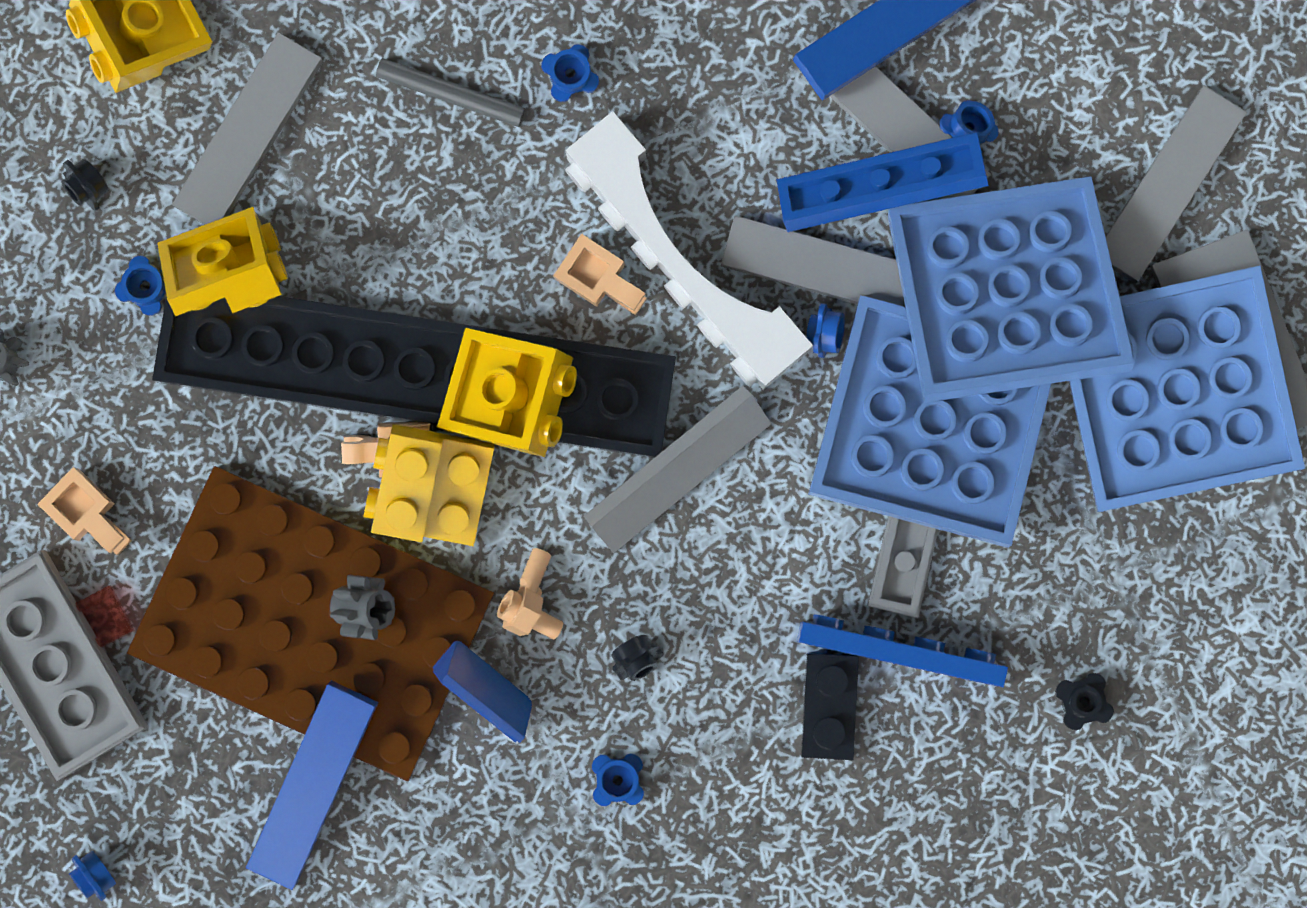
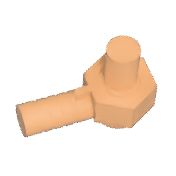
(523, 609)

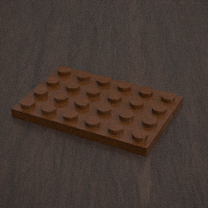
(253, 622)

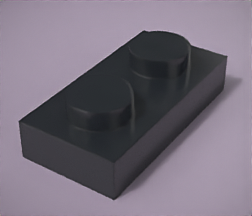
(829, 707)

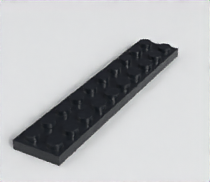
(398, 367)

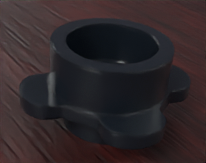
(84, 183)
(636, 658)
(1070, 696)

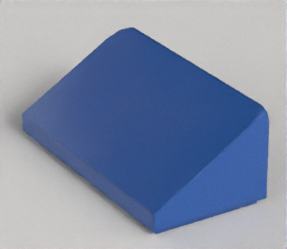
(484, 690)

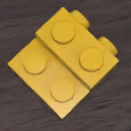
(137, 37)
(222, 260)
(507, 392)
(429, 486)

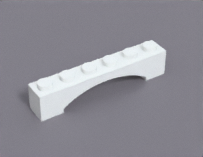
(760, 340)

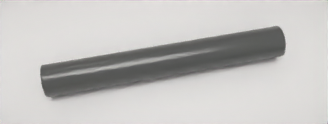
(450, 92)

